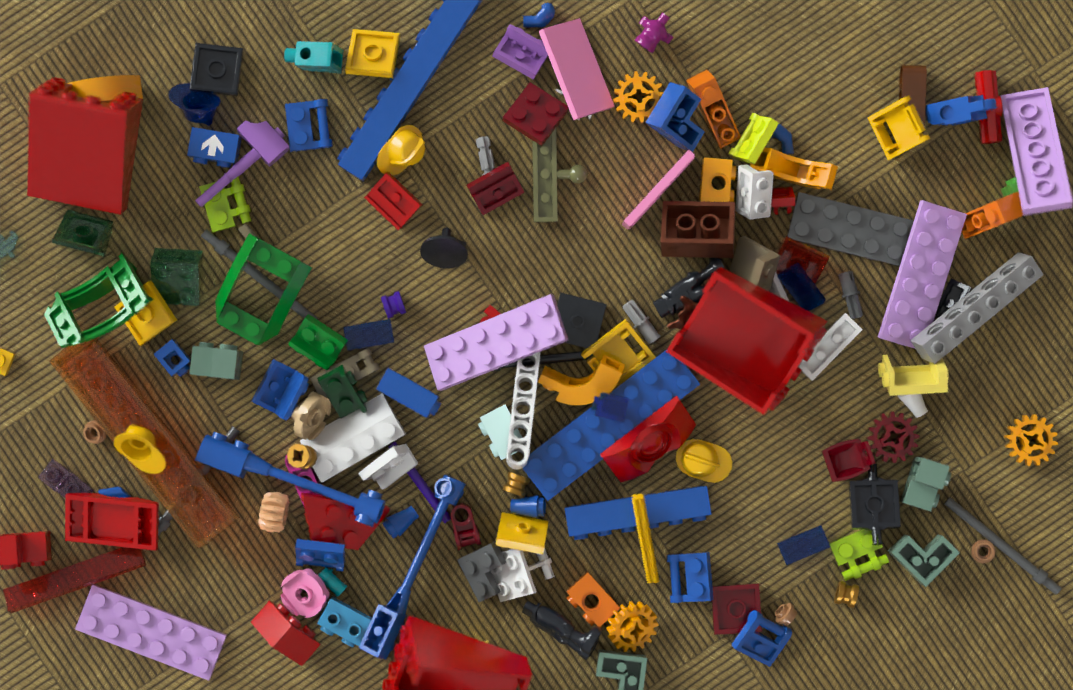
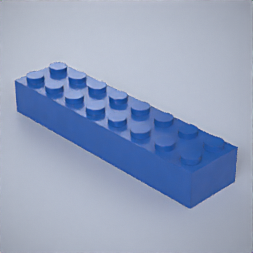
(583, 440)

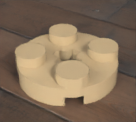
(310, 416)

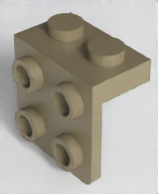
(754, 262)

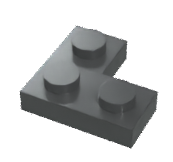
(478, 568)

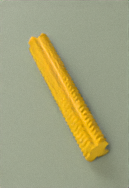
(645, 538)

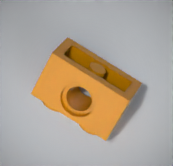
(712, 169)

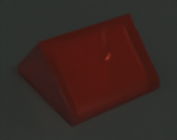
(809, 258)

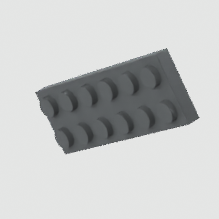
(849, 229)

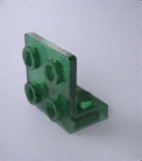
(177, 275)

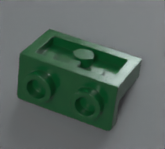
(342, 392)

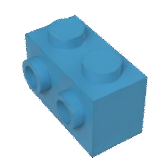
(344, 621)

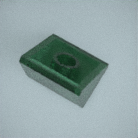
(84, 233)

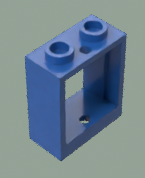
(409, 393)

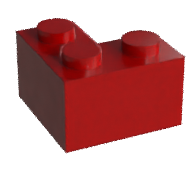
(24, 547)
(285, 632)

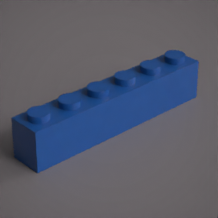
(619, 513)

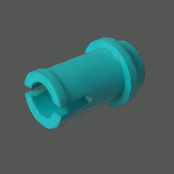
(332, 582)

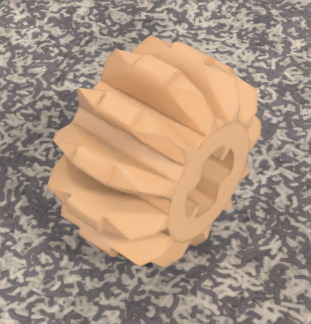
(274, 512)

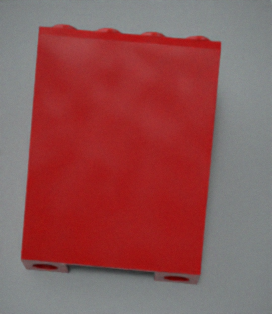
(81, 147)
(747, 340)
(447, 660)

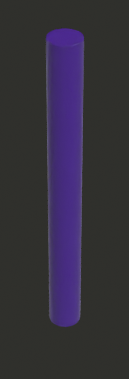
(424, 489)

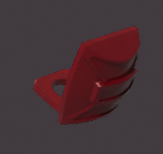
(848, 459)

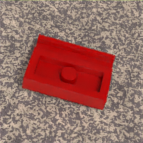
(393, 201)

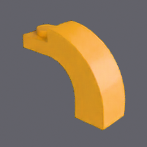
(108, 87)
(796, 170)
(582, 390)

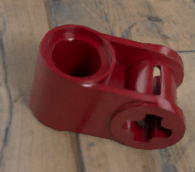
(465, 528)

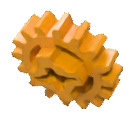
(637, 87)
(1036, 430)
(632, 626)

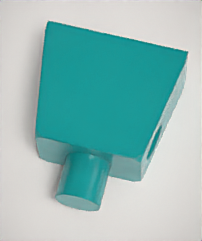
(316, 56)

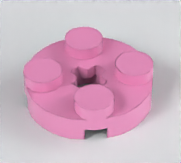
(312, 584)

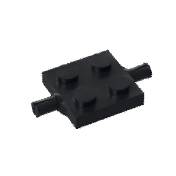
(874, 504)

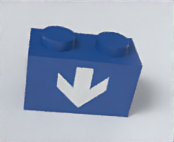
(214, 146)

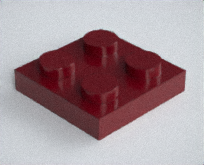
(535, 113)
(733, 606)

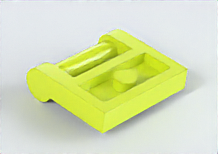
(754, 139)

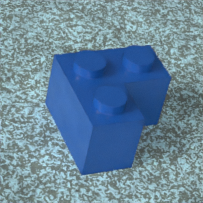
(672, 117)

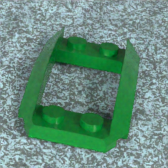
(274, 261)
(118, 277)

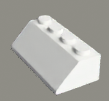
(354, 437)

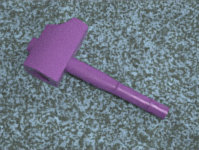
(264, 143)

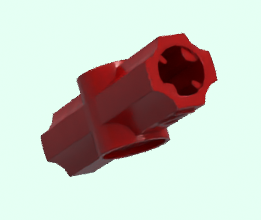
(991, 127)

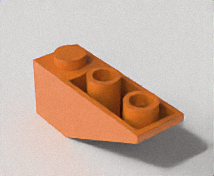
(714, 108)
(992, 215)

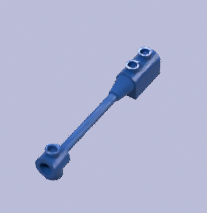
(238, 460)
(390, 618)

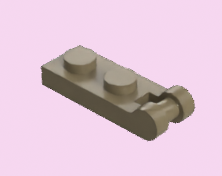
(351, 364)

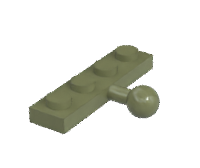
(545, 179)

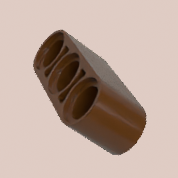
(913, 83)

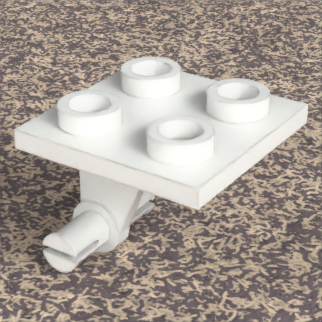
(515, 577)

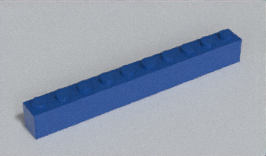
(406, 86)

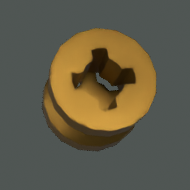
(307, 458)
(516, 484)
(846, 594)

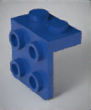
(280, 389)

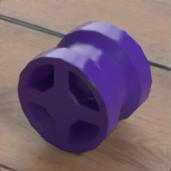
(393, 304)

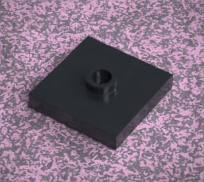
(216, 69)
(581, 319)

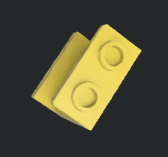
(913, 379)

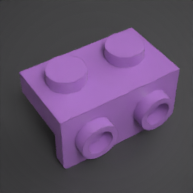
(521, 51)

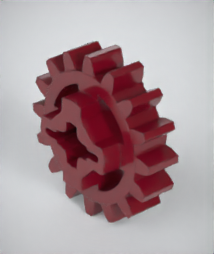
(888, 427)

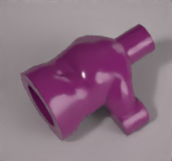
(653, 33)

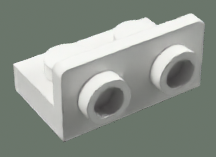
(754, 192)
(390, 466)

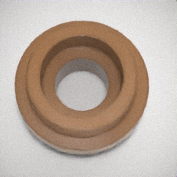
(90, 434)
(989, 554)
(785, 614)

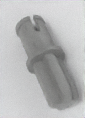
(641, 321)

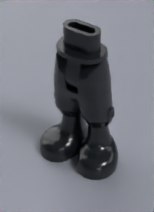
(689, 287)
(563, 629)

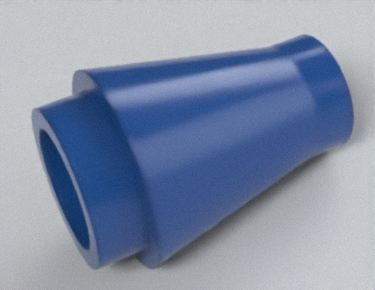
(529, 506)
(400, 521)

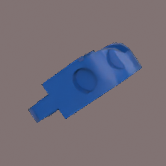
(959, 110)

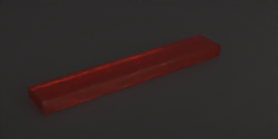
(73, 578)

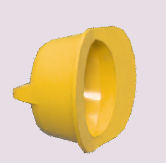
(402, 149)
(139, 448)
(704, 460)

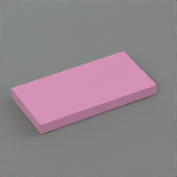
(576, 69)
(658, 190)

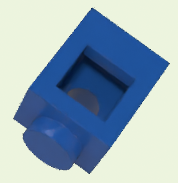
(165, 357)

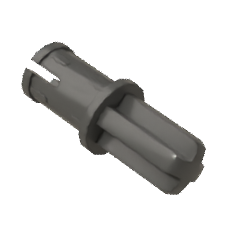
(851, 294)

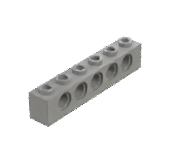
(976, 307)

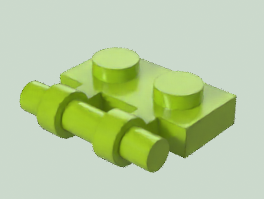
(219, 209)
(853, 547)

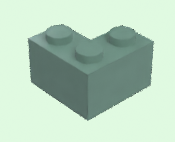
(216, 362)
(923, 483)
(926, 562)
(626, 667)

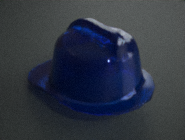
(197, 106)

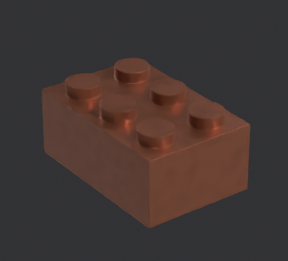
(698, 229)

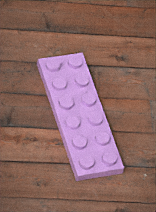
(1036, 151)
(922, 272)
(496, 342)
(151, 632)

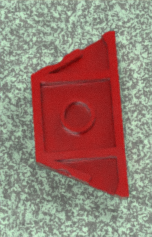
(335, 521)

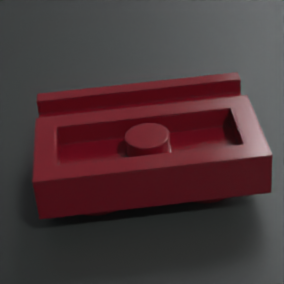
(495, 188)

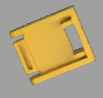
(904, 125)
(615, 347)

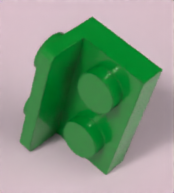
(318, 342)

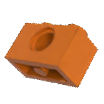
(581, 589)

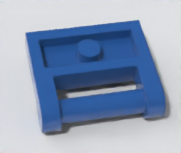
(300, 125)
(320, 554)
(697, 577)
(756, 644)

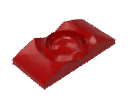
(649, 441)
(111, 520)

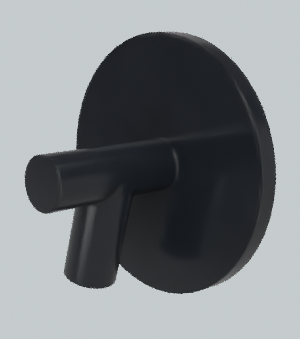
(444, 250)

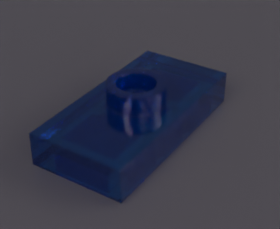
(801, 287)
(369, 334)
(804, 544)

